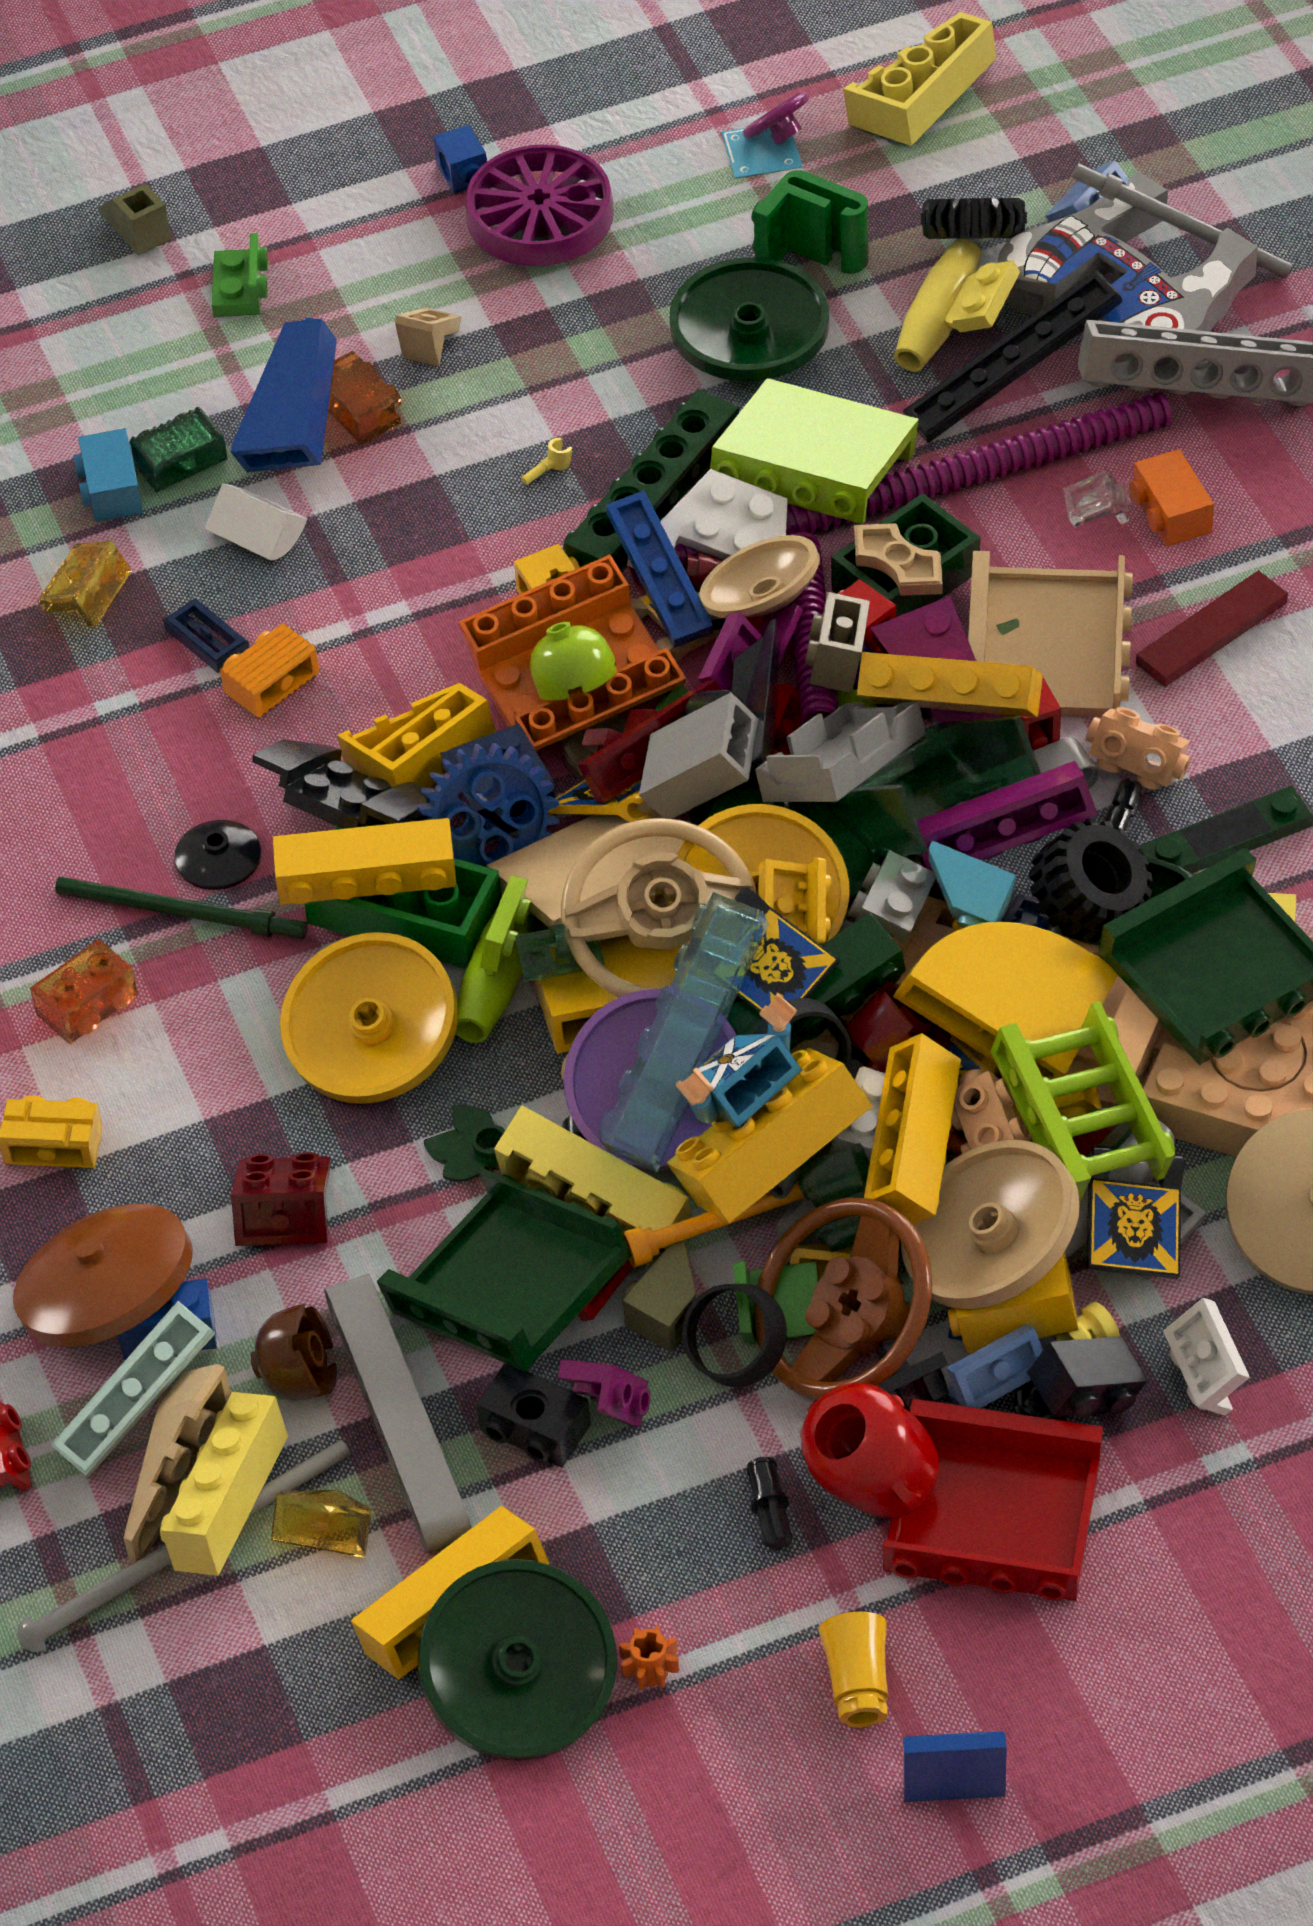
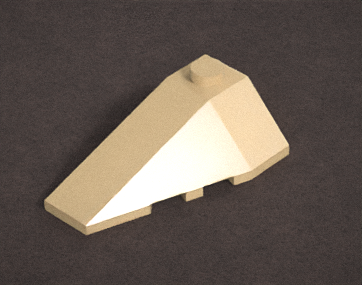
(179, 1429)

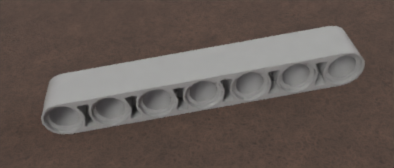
(398, 1412)

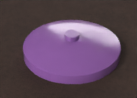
(601, 1056)

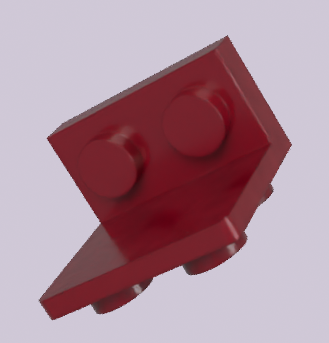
(281, 1200)

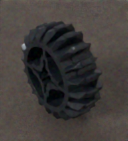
(973, 218)

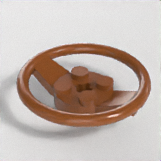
(855, 1299)

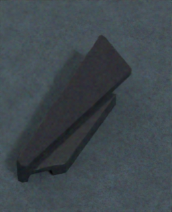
(757, 686)

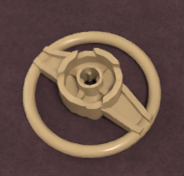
(630, 906)

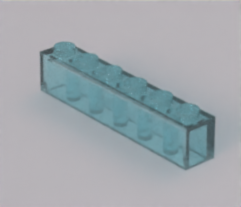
(683, 1031)

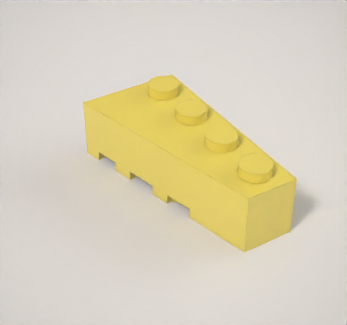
(924, 80)
(577, 1171)

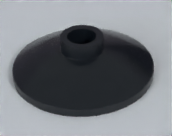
(217, 854)

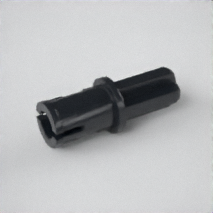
(769, 1503)

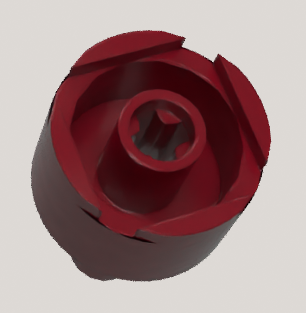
(887, 1023)

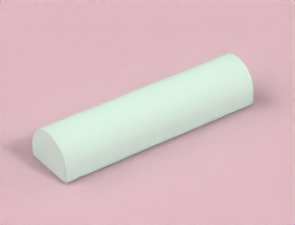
(132, 1389)

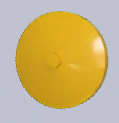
(775, 834)
(369, 1018)

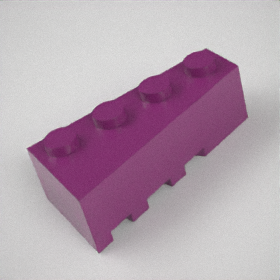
(932, 633)

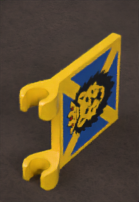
(581, 801)

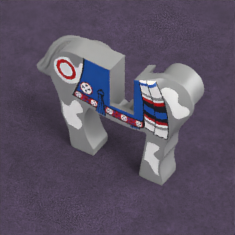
(1071, 248)

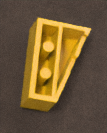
(411, 743)

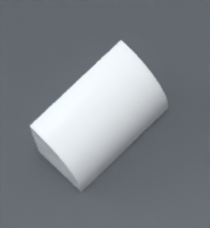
(254, 522)

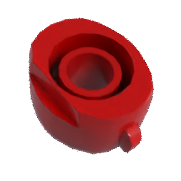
(869, 1450)

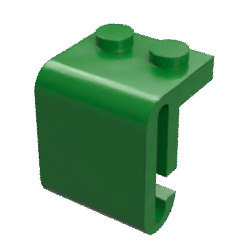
(812, 219)

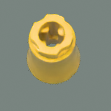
(857, 1666)

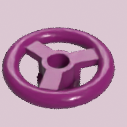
(779, 120)

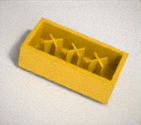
(737, 1166)

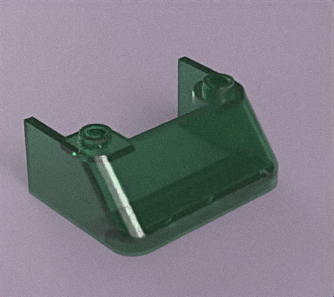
(935, 773)

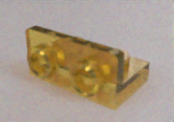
(87, 581)

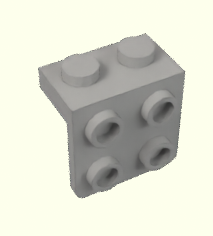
(893, 895)

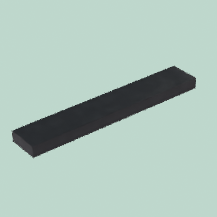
(1013, 355)

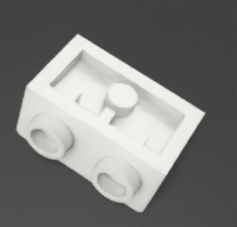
(1206, 1356)

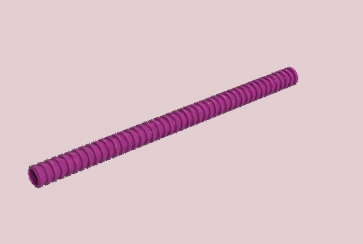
(991, 461)

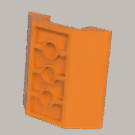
(590, 597)

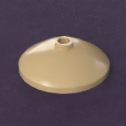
(760, 577)

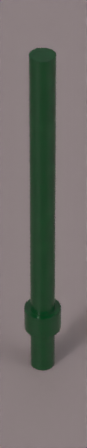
(260, 921)

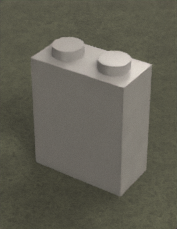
(699, 757)

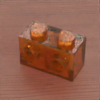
(84, 991)

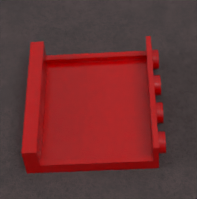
(1005, 1503)

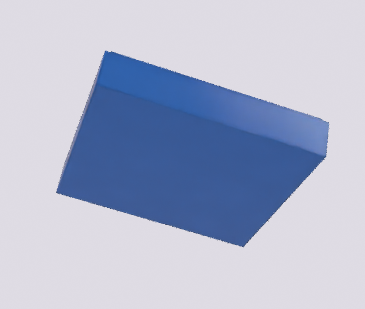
(954, 1766)

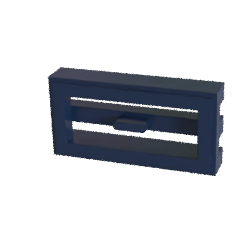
(220, 653)

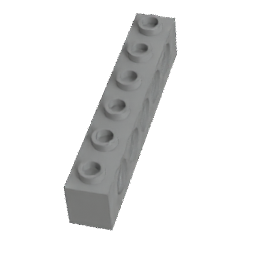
(1148, 344)

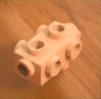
(1125, 741)
(985, 1111)

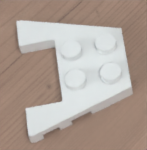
(725, 516)

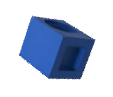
(458, 156)

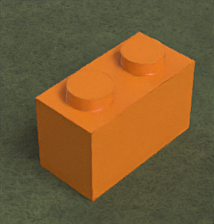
(1172, 497)

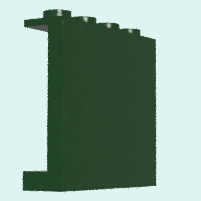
(1213, 958)
(510, 1272)

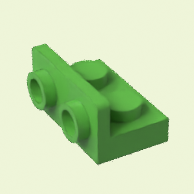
(239, 280)

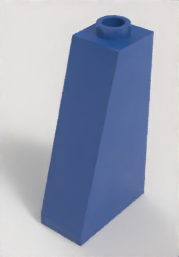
(290, 402)

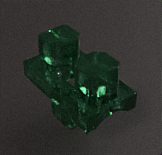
(537, 956)

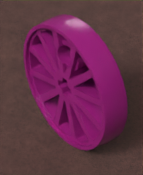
(539, 207)

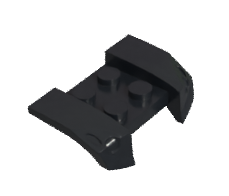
(334, 791)

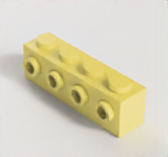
(224, 1483)

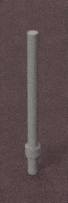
(1112, 187)

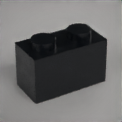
(1087, 1376)

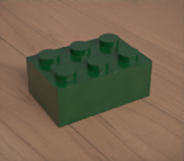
(928, 528)

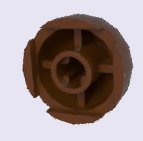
(293, 1354)

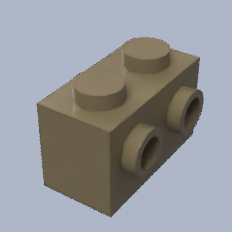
(838, 642)

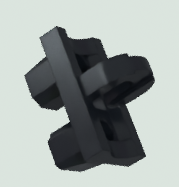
(924, 1376)

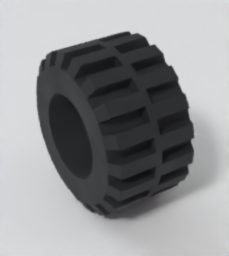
(1067, 892)

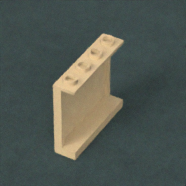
(1065, 629)
(552, 858)

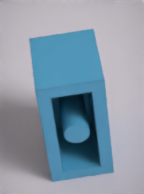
(109, 475)

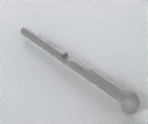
(32, 1634)

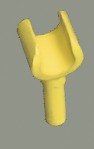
(555, 459)

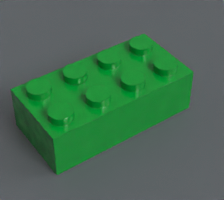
(440, 920)

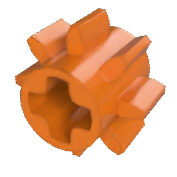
(649, 1657)

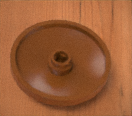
(102, 1275)

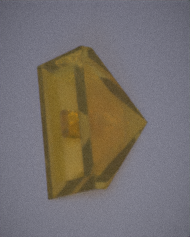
(322, 1521)

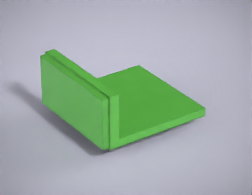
(792, 1293)

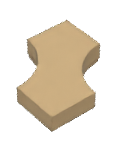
(910, 567)

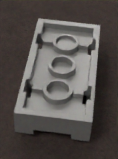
(839, 752)

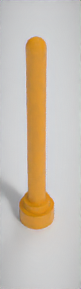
(646, 1243)

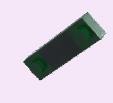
(1228, 832)

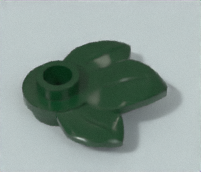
(465, 1147)

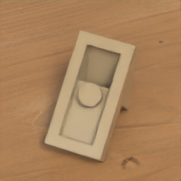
(423, 333)

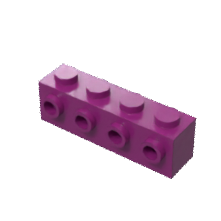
(1011, 814)

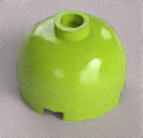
(570, 659)

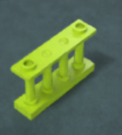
(1046, 1126)

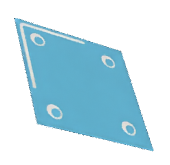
(760, 153)

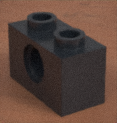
(519, 1395)

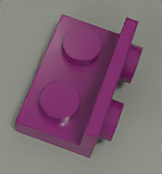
(616, 1390)

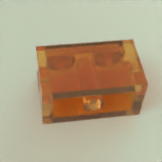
(362, 399)

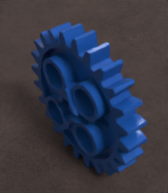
(511, 782)

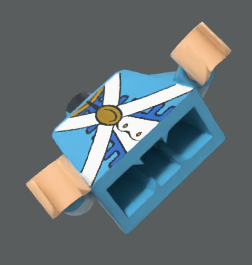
(744, 1071)

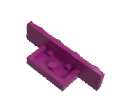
(738, 635)

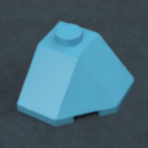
(971, 887)

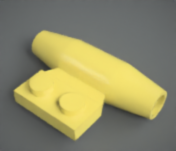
(950, 298)

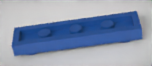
(659, 569)

